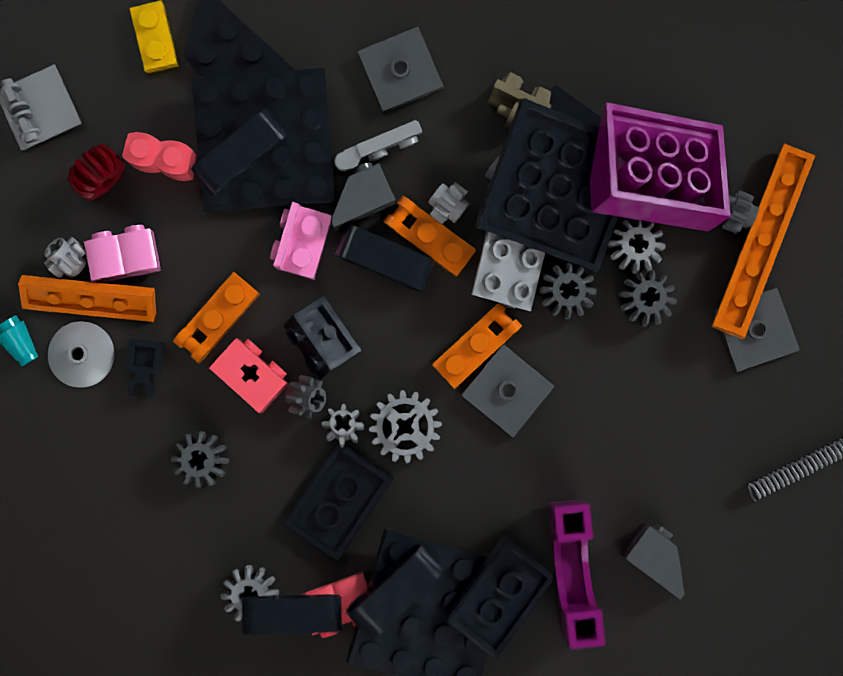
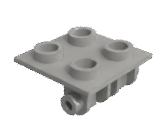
(38, 107)
(508, 272)

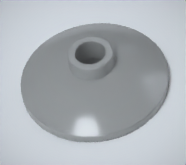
(97, 356)

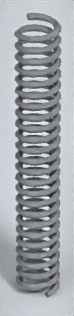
(839, 454)

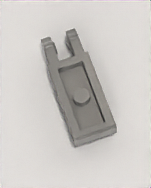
(376, 147)

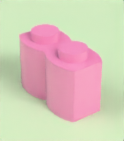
(122, 255)

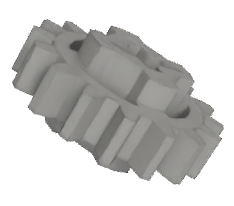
(393, 416)

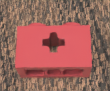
(231, 369)

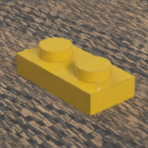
(154, 36)

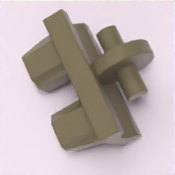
(507, 95)

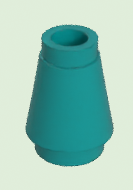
(17, 341)

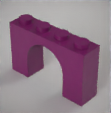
(578, 611)

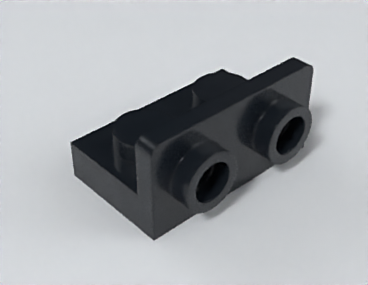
(321, 337)

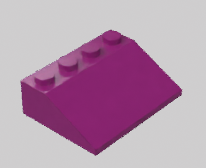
(659, 169)

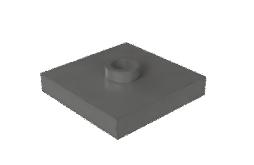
(400, 69)
(767, 336)
(508, 390)

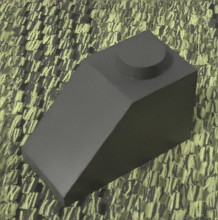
(363, 196)
(657, 558)

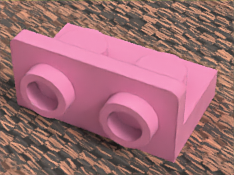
(301, 241)

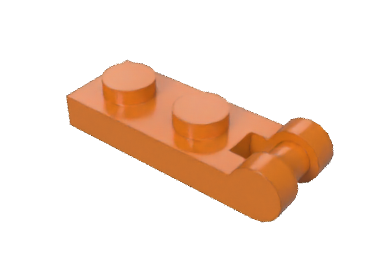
(430, 237)
(217, 316)
(475, 346)

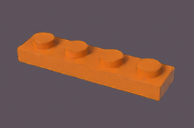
(87, 298)

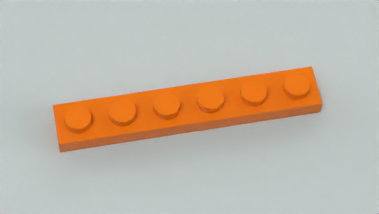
(763, 241)

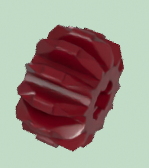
(95, 172)

